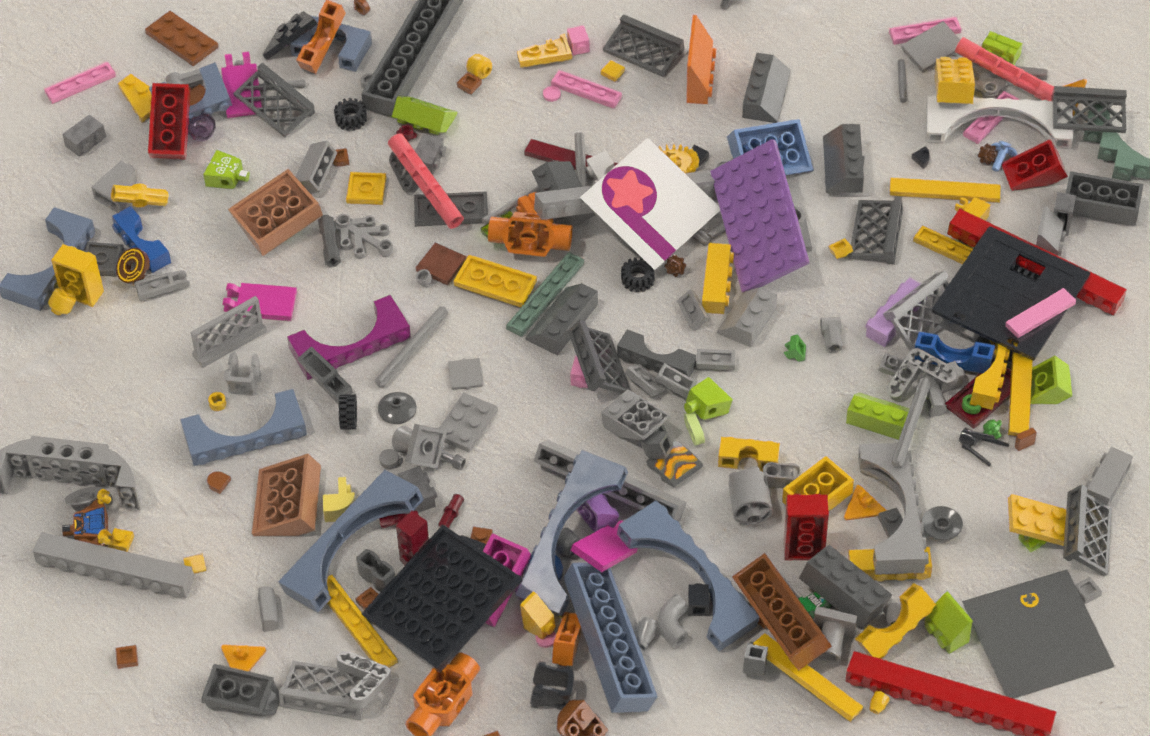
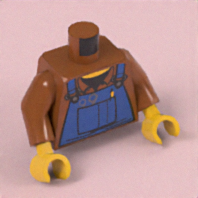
(91, 522)

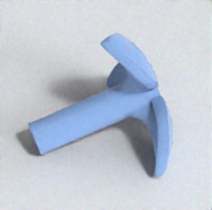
(1003, 148)

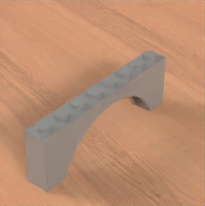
(905, 548)

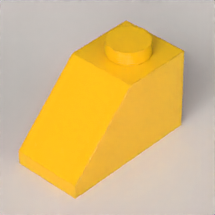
(537, 616)

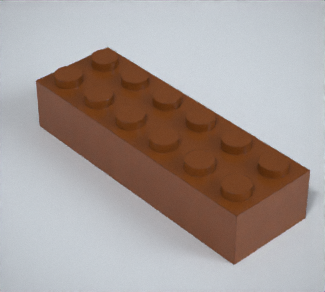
(781, 611)

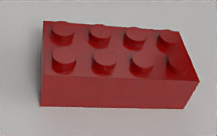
(169, 121)
(805, 526)

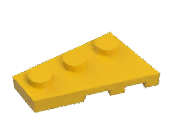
(549, 52)
(138, 95)

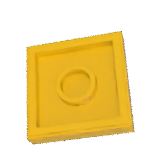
(366, 188)

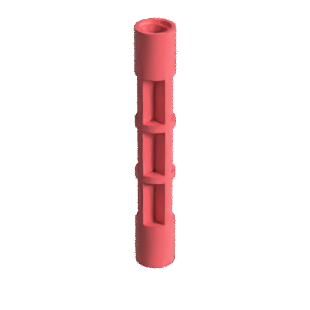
(1004, 69)
(425, 181)

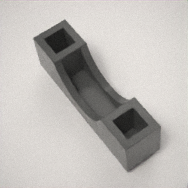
(634, 350)

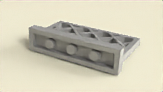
(911, 300)
(235, 336)
(319, 702)

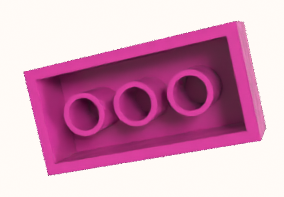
(510, 555)

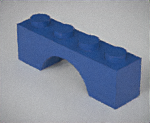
(129, 225)
(974, 359)

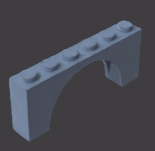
(37, 288)
(209, 445)

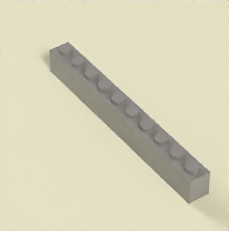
(568, 201)

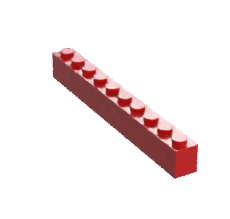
(1095, 291)
(949, 696)

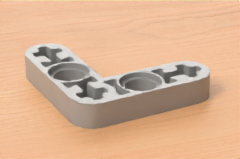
(916, 367)
(376, 675)

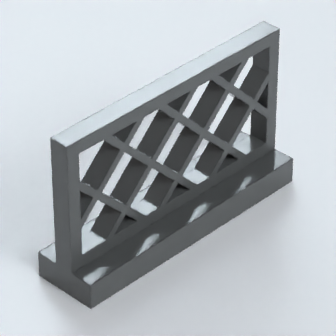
(653, 35)
(287, 93)
(1089, 97)
(891, 234)
(592, 363)
(1076, 529)

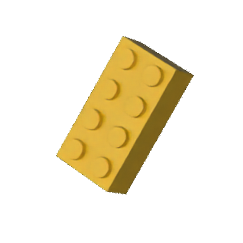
(954, 80)

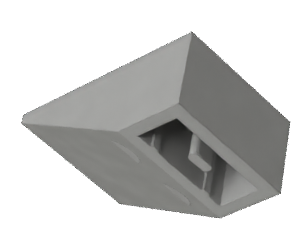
(633, 416)

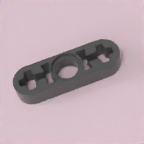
(408, 186)

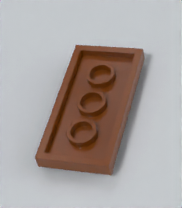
(181, 38)

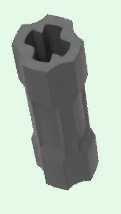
(330, 251)

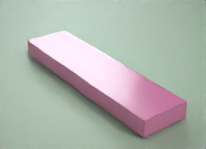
(905, 33)
(79, 82)
(586, 89)
(983, 125)
(1040, 313)

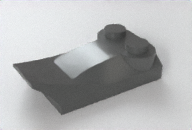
(240, 691)

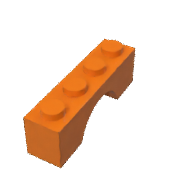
(328, 24)

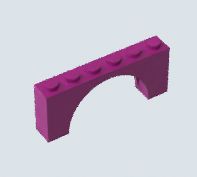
(388, 330)

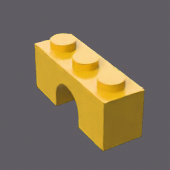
(735, 449)

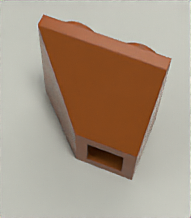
(579, 720)

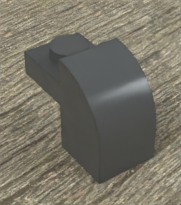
(658, 444)
(755, 659)

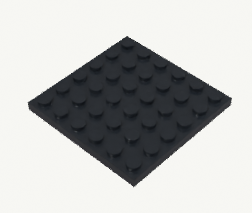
(441, 597)

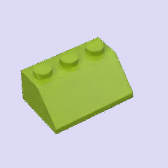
(423, 114)
(876, 415)

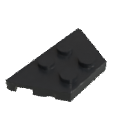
(289, 32)

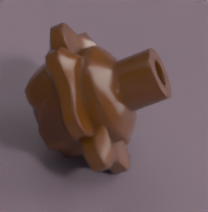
(987, 154)
(675, 265)

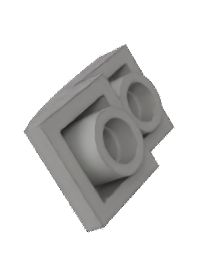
(890, 365)

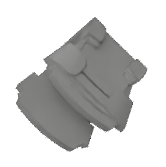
(249, 384)

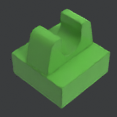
(796, 348)

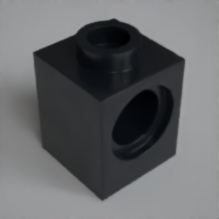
(698, 599)

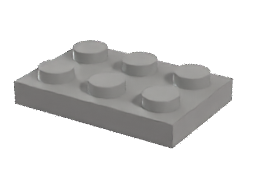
(467, 421)

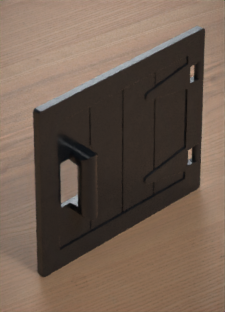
(995, 289)

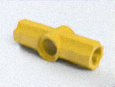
(139, 195)

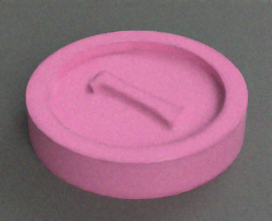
(551, 93)
(547, 641)

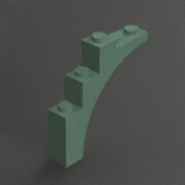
(1114, 149)

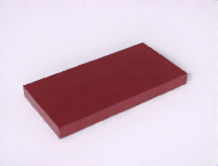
(973, 420)

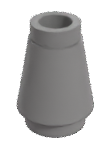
(646, 630)

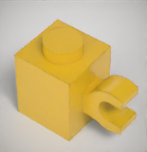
(976, 207)

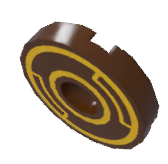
(125, 262)

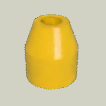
(878, 702)

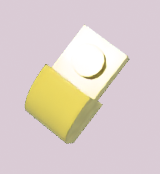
(336, 504)

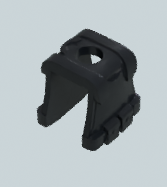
(552, 676)

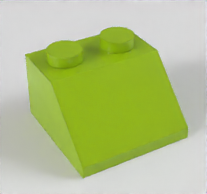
(1050, 382)
(949, 623)

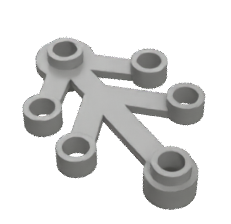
(345, 223)

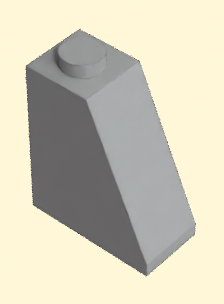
(120, 174)

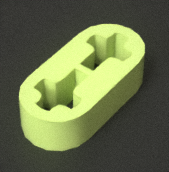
(694, 428)

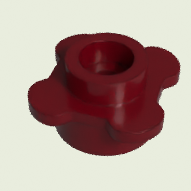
(407, 132)

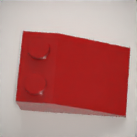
(1035, 167)

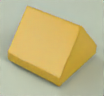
(196, 562)

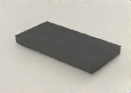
(470, 204)

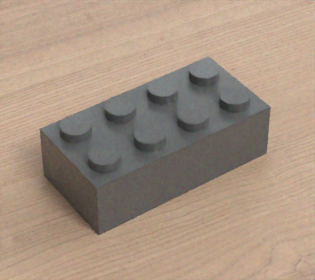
(1105, 198)
(845, 585)

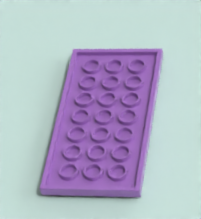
(759, 216)

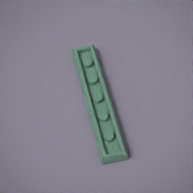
(545, 294)

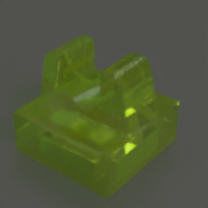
(1031, 543)

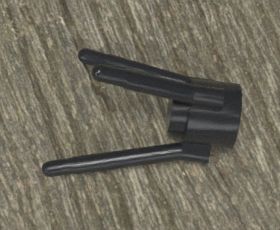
(970, 437)

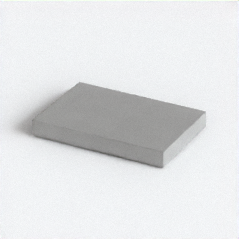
(931, 45)

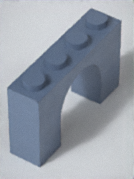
(356, 42)
(216, 95)

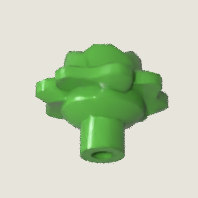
(992, 427)

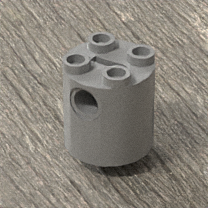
(750, 496)

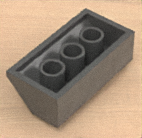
(765, 89)
(843, 159)
(560, 176)
(571, 306)

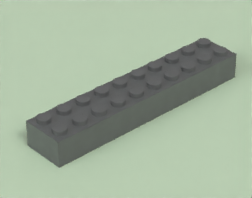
(408, 53)

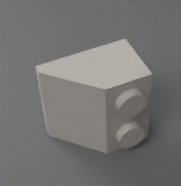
(1050, 232)

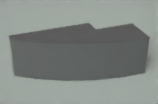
(324, 374)

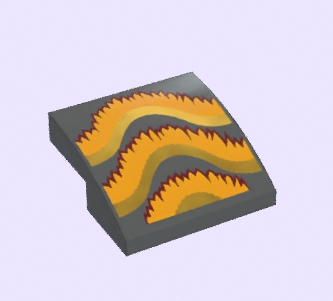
(678, 465)

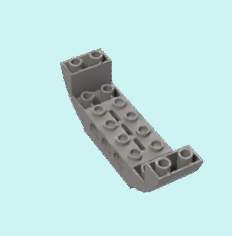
(69, 462)

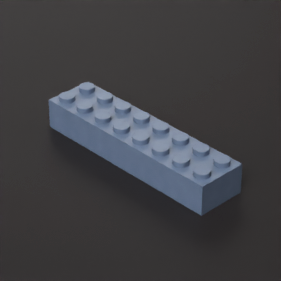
(610, 639)

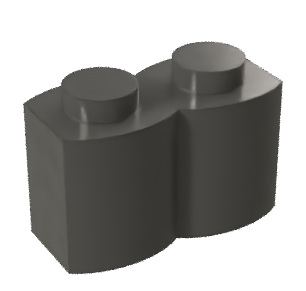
(374, 569)

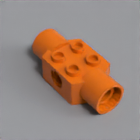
(529, 234)
(442, 696)

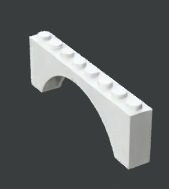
(946, 117)

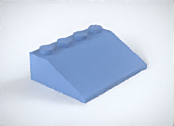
(789, 140)

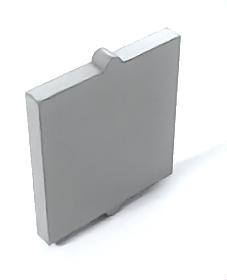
(465, 373)

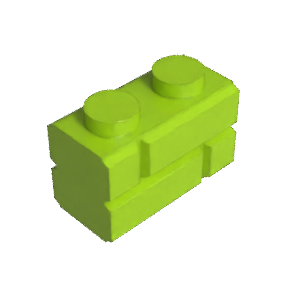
(1003, 47)

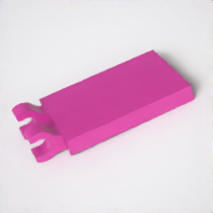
(233, 78)
(274, 301)
(603, 548)

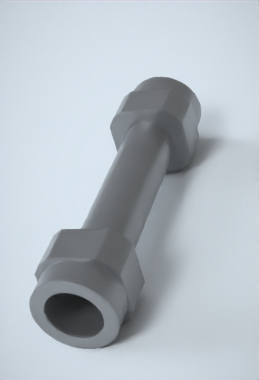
(457, 460)

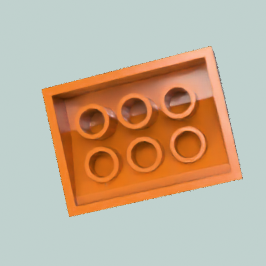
(700, 64)

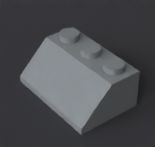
(749, 316)

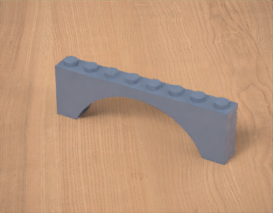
(588, 479)
(384, 497)
(658, 530)

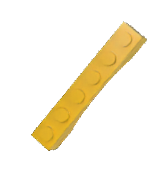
(987, 384)

